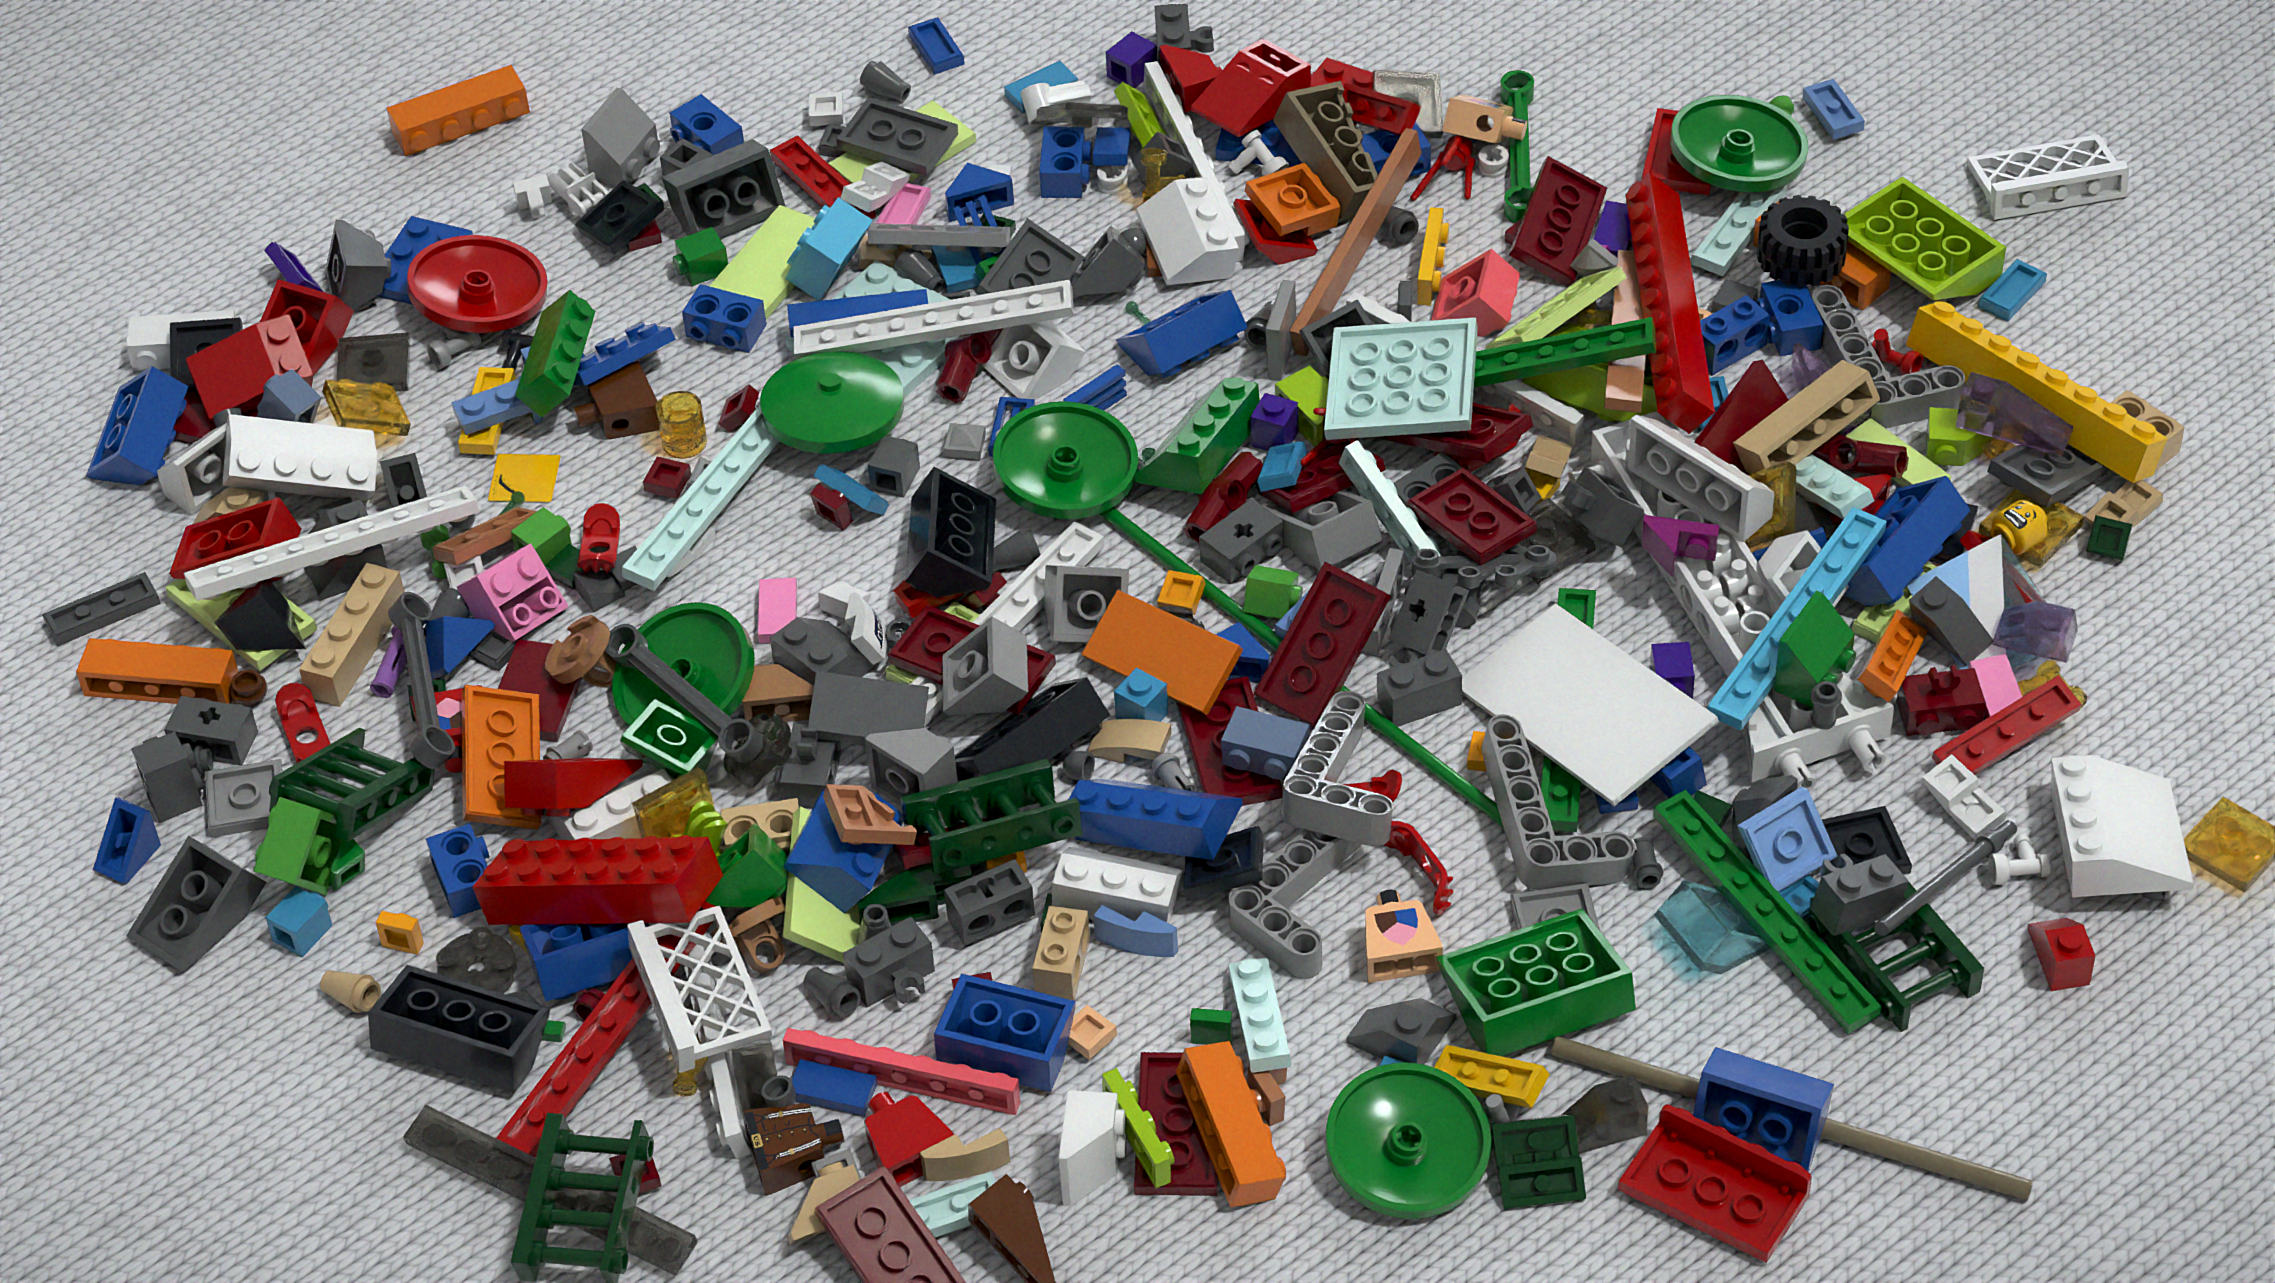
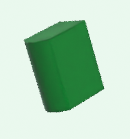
(554, 1031)

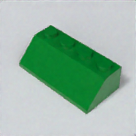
(1203, 438)

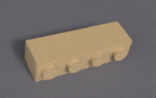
(1808, 418)
(351, 635)

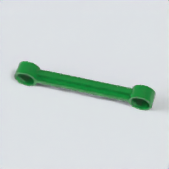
(1519, 150)

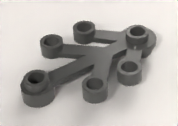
(1508, 568)

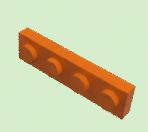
(1892, 656)

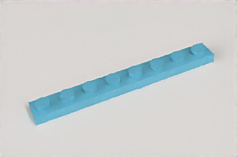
(1827, 574)

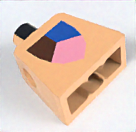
(1470, 115)
(1399, 939)

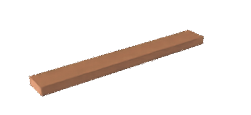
(1358, 236)
(1626, 375)

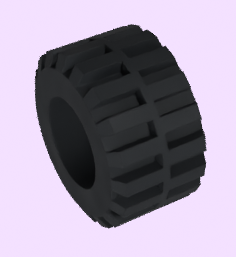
(1802, 241)

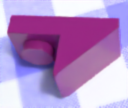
(1671, 538)

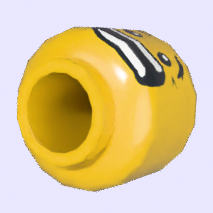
(2021, 525)

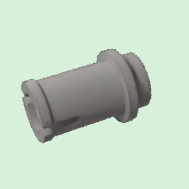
(570, 748)
(1168, 770)

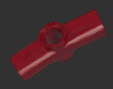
(962, 362)
(1869, 456)
(1224, 494)

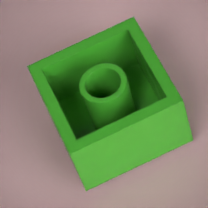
(299, 846)

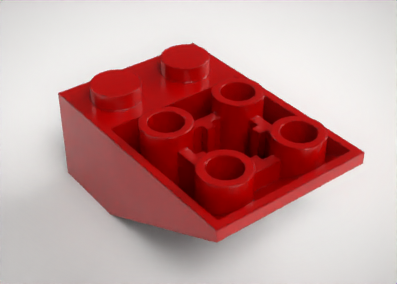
(1252, 87)

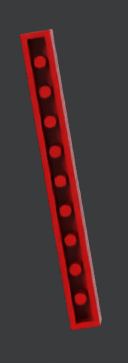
(1670, 299)

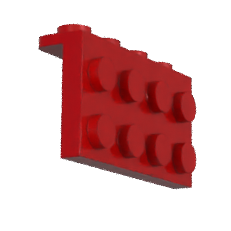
(1717, 1183)

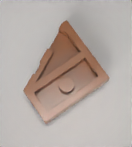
(863, 818)

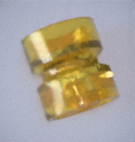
(681, 424)

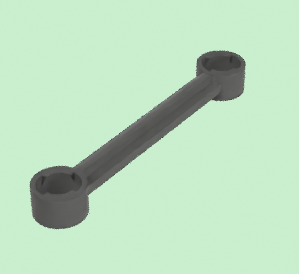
(684, 693)
(432, 743)

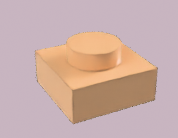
(1090, 1032)

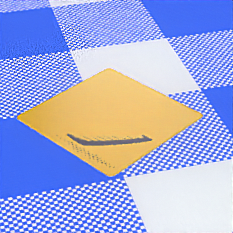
(526, 473)

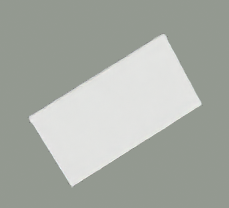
(1587, 704)

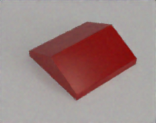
(1265, 238)

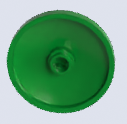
(1738, 143)
(832, 402)
(1065, 460)
(700, 645)
(1407, 1140)

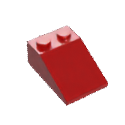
(315, 315)
(240, 365)
(234, 536)
(562, 783)

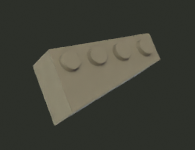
(1325, 139)

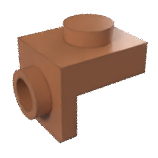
(1269, 1095)

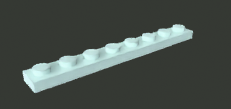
(700, 504)

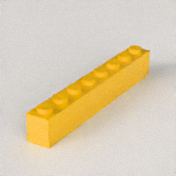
(2099, 427)

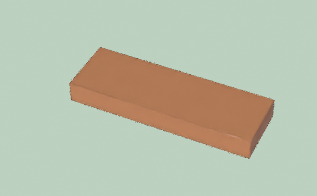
(481, 537)

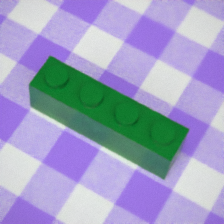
(555, 353)

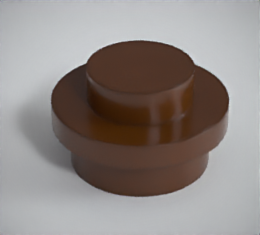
(248, 687)

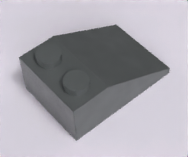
(194, 904)

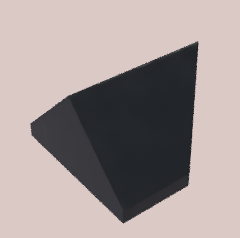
(260, 620)

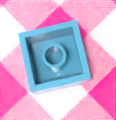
(827, 248)

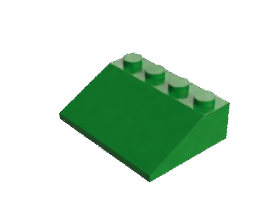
(1537, 983)

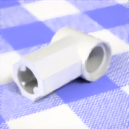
(1044, 95)

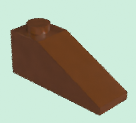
(1011, 1226)

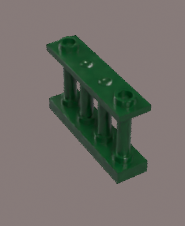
(987, 796)
(360, 806)
(1935, 943)
(550, 1178)

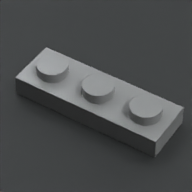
(1389, 579)

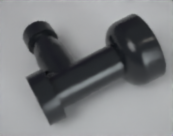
(513, 343)

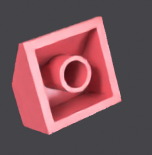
(1479, 290)

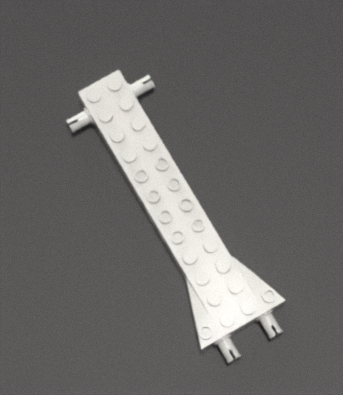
(1730, 609)

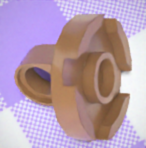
(582, 653)
(756, 928)

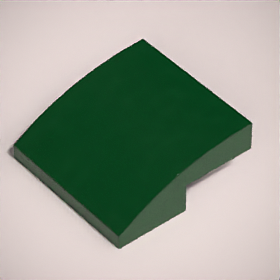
(1538, 1161)

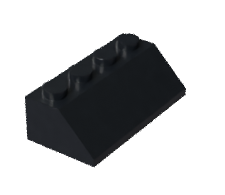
(950, 536)
(1038, 732)
(458, 1028)

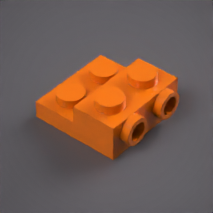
(1294, 201)

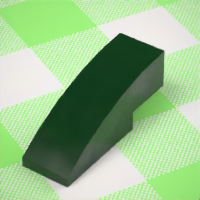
(914, 893)

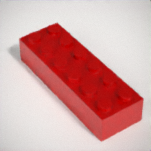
(598, 881)

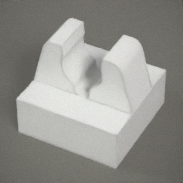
(533, 194)

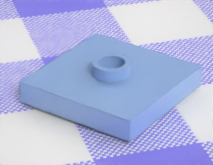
(1787, 839)

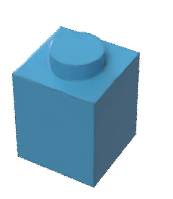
(1141, 697)
(299, 921)

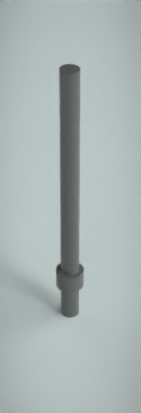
(1988, 843)

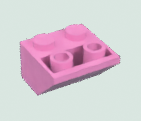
(514, 594)

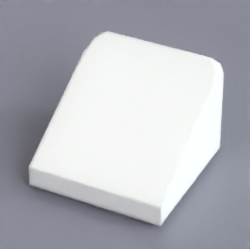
(835, 598)

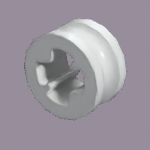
(1493, 161)
(1112, 185)

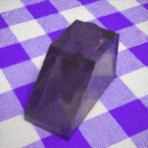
(2038, 630)

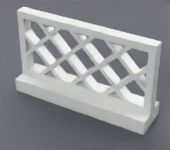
(2044, 190)
(669, 1003)

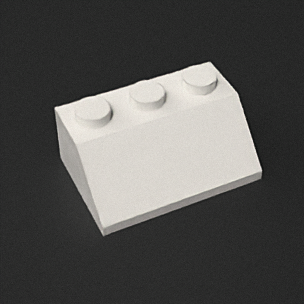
(1189, 232)
(611, 813)
(1123, 884)

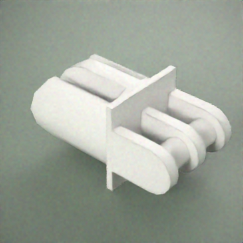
(577, 188)

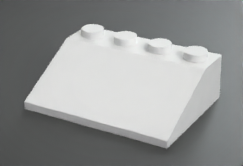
(2117, 828)

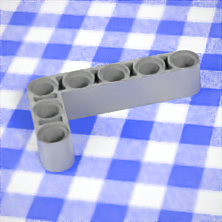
(1902, 397)
(1310, 790)
(1537, 853)
(1261, 908)

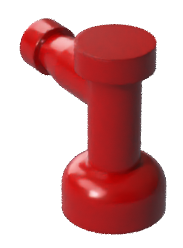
(1907, 363)

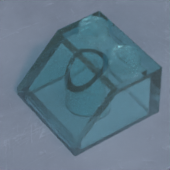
(1708, 929)

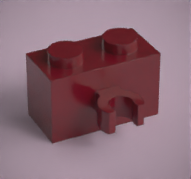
(1940, 701)

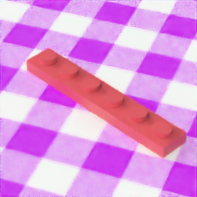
(907, 1072)

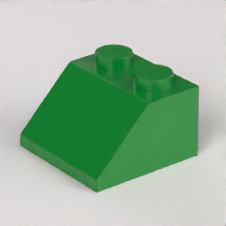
(1813, 650)
(669, 740)
(750, 871)

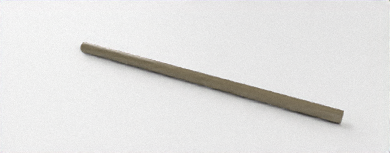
(1832, 1130)

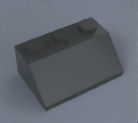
(725, 190)

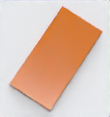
(1164, 646)
(496, 729)

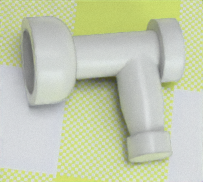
(1256, 148)
(2001, 868)

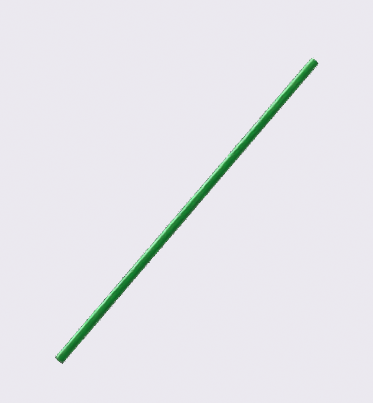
(1268, 636)

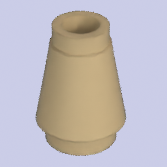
(353, 990)

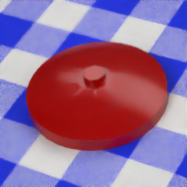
(477, 283)

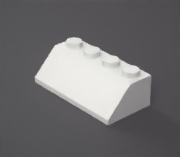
(299, 458)
(1698, 478)

